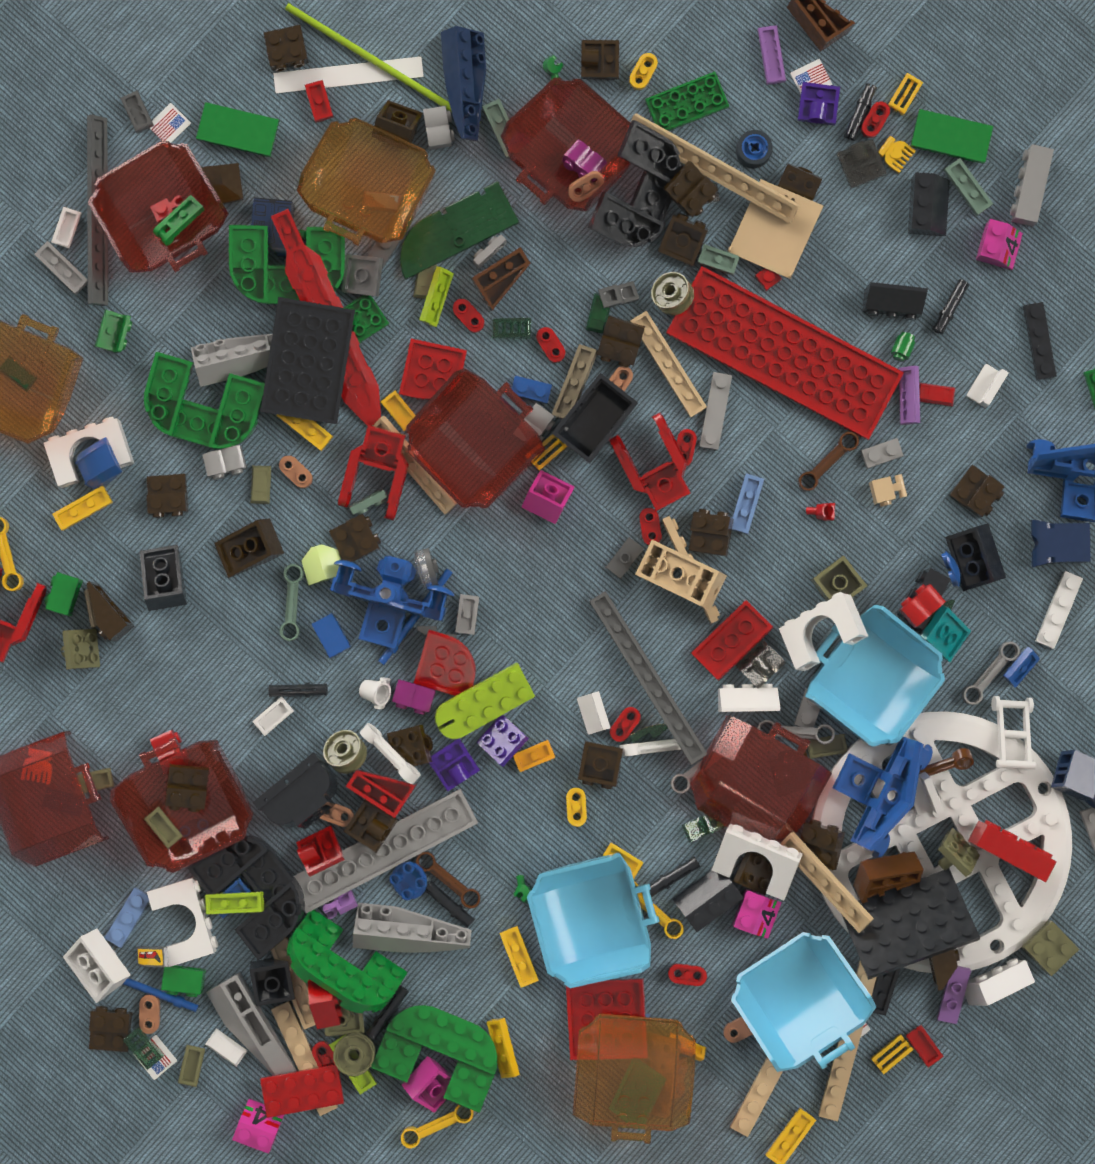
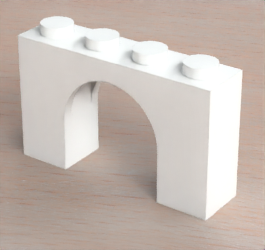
(62, 449)
(798, 631)
(783, 859)
(187, 894)

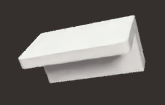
(986, 385)
(593, 712)
(926, 796)

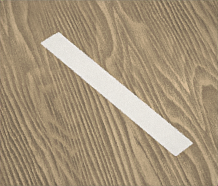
(346, 74)

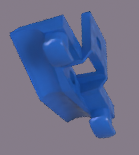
(1067, 465)
(881, 814)

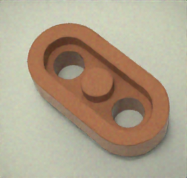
(586, 185)
(622, 384)
(296, 471)
(336, 813)
(149, 1014)
(742, 1030)

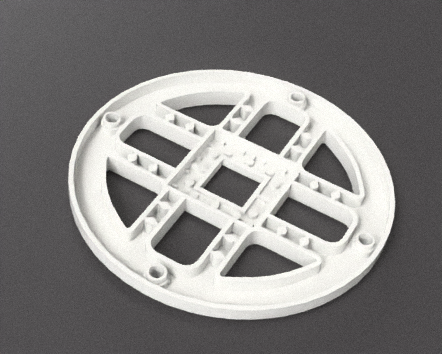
(1048, 819)

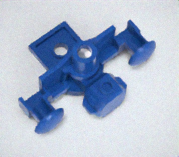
(388, 600)

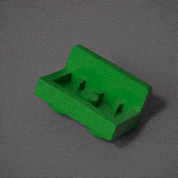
(113, 331)

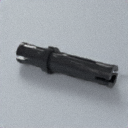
(864, 104)
(946, 315)
(321, 689)
(676, 874)
(449, 904)
(384, 1016)

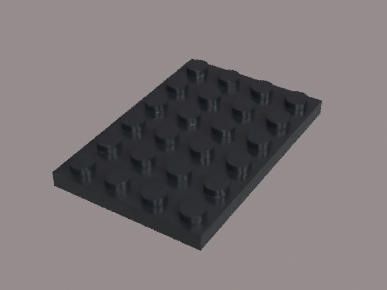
(307, 360)
(913, 925)

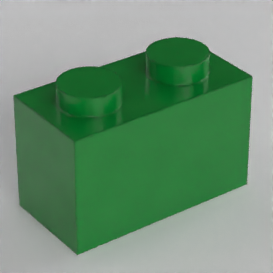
(63, 594)
(184, 980)

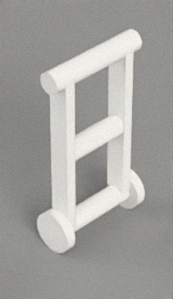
(1027, 707)

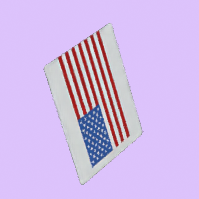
(811, 73)
(169, 123)
(164, 1063)

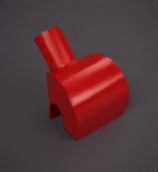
(823, 511)

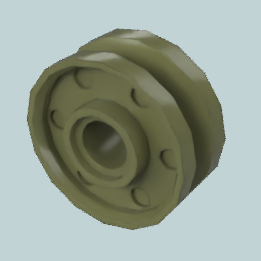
(665, 286)
(339, 743)
(342, 1057)

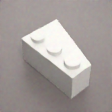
(998, 983)

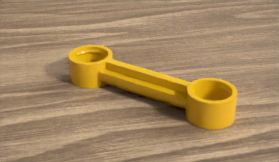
(7, 560)
(664, 919)
(434, 1126)

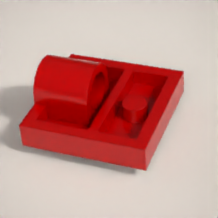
(320, 851)

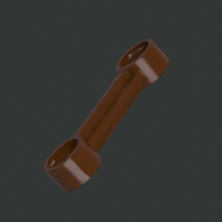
(828, 461)
(952, 762)
(449, 880)

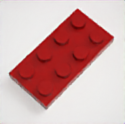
(732, 640)
(302, 1090)

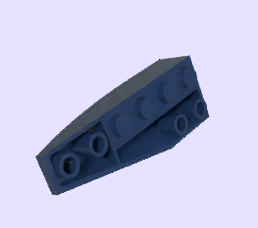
(464, 77)

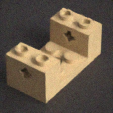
(698, 581)

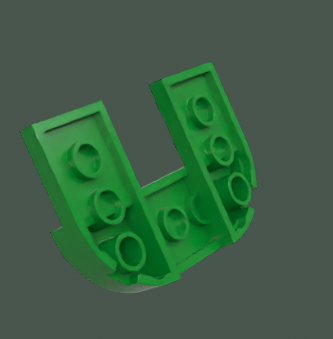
(267, 282)
(196, 422)
(315, 961)
(449, 1036)

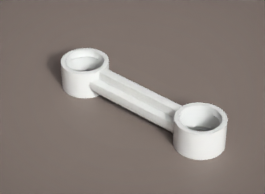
(649, 747)
(406, 770)

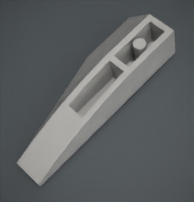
(230, 355)
(405, 931)
(249, 1024)

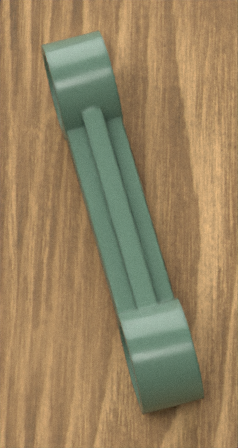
(291, 602)

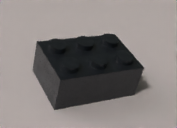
(926, 577)

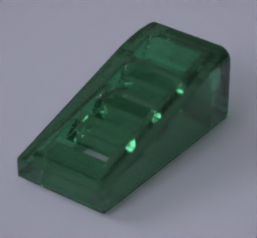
(527, 321)
(138, 1052)

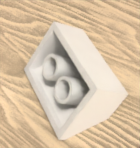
(748, 698)
(96, 965)

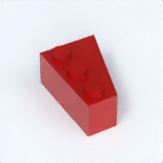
(381, 791)

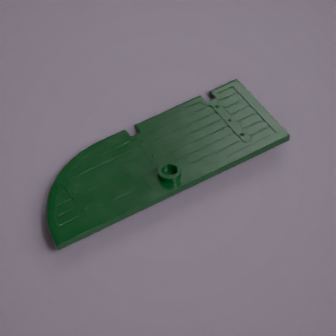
(463, 226)

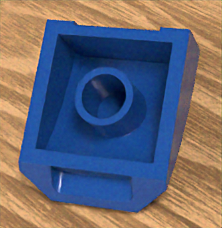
(98, 464)

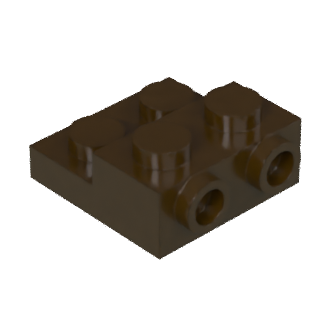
(286, 48)
(691, 190)
(683, 239)
(620, 341)
(977, 491)
(167, 495)
(710, 532)
(355, 538)
(600, 765)
(186, 787)
(823, 842)
(109, 1028)

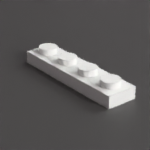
(1058, 610)

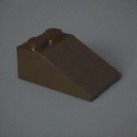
(249, 547)
(108, 616)

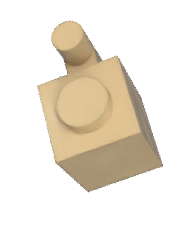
(884, 491)

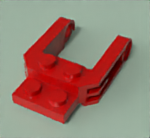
(383, 451)
(665, 482)
(13, 634)

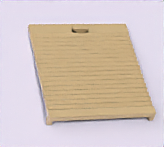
(773, 241)

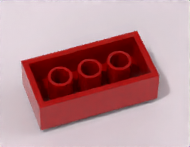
(1007, 847)

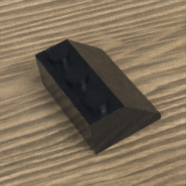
(928, 204)
(894, 300)
(976, 557)
(707, 899)

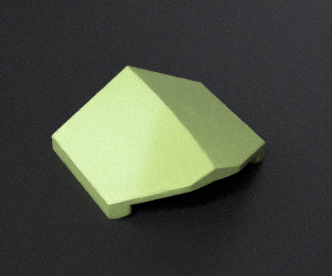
(320, 564)

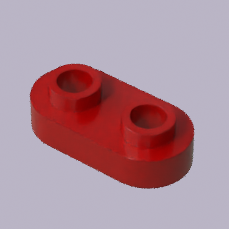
(875, 120)
(468, 315)
(550, 345)
(687, 448)
(650, 526)
(625, 724)
(687, 973)
(323, 1059)

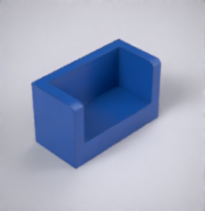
(331, 635)

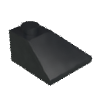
(271, 981)

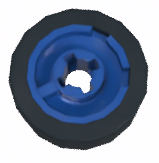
(756, 158)

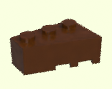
(820, 21)
(500, 277)
(886, 873)

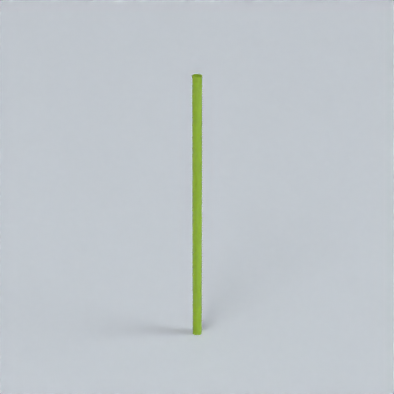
(369, 57)

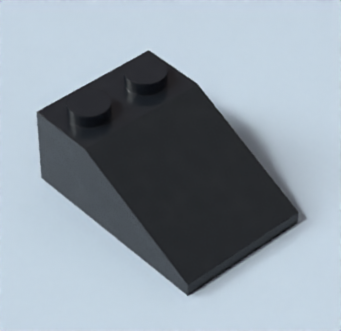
(162, 578)

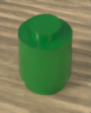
(903, 346)

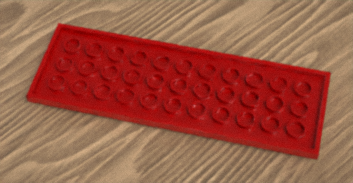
(786, 353)

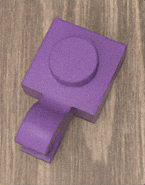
(340, 904)

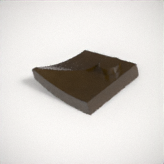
(225, 181)

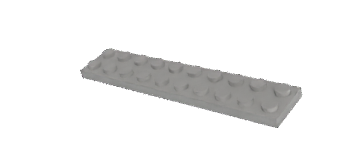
(406, 840)

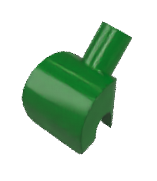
(550, 68)
(522, 889)

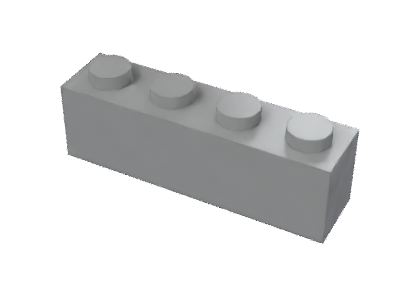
(1032, 185)

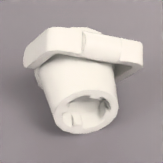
(376, 691)

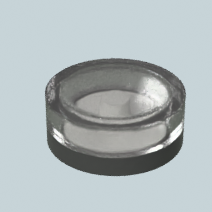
(426, 567)

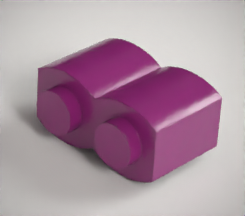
(583, 160)
(413, 696)

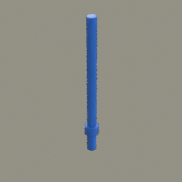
(412, 620)
(178, 1001)

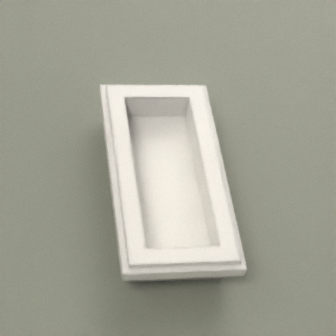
(66, 227)
(273, 716)
(226, 1047)

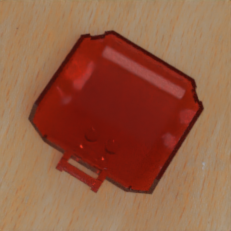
(551, 125)
(128, 191)
(473, 439)
(758, 780)
(44, 802)
(203, 832)

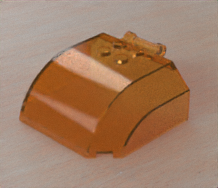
(357, 172)
(47, 369)
(634, 1075)

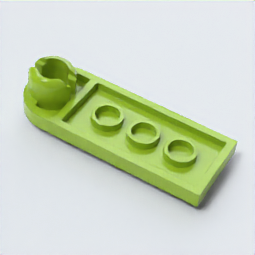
(483, 702)

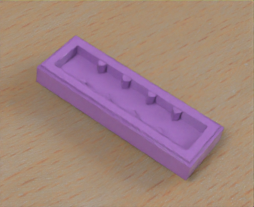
(771, 55)
(909, 395)
(954, 995)

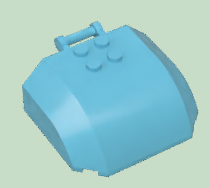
(879, 681)
(592, 921)
(802, 1002)

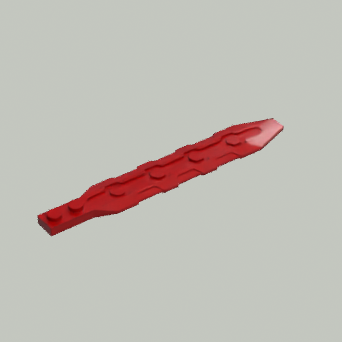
(312, 285)

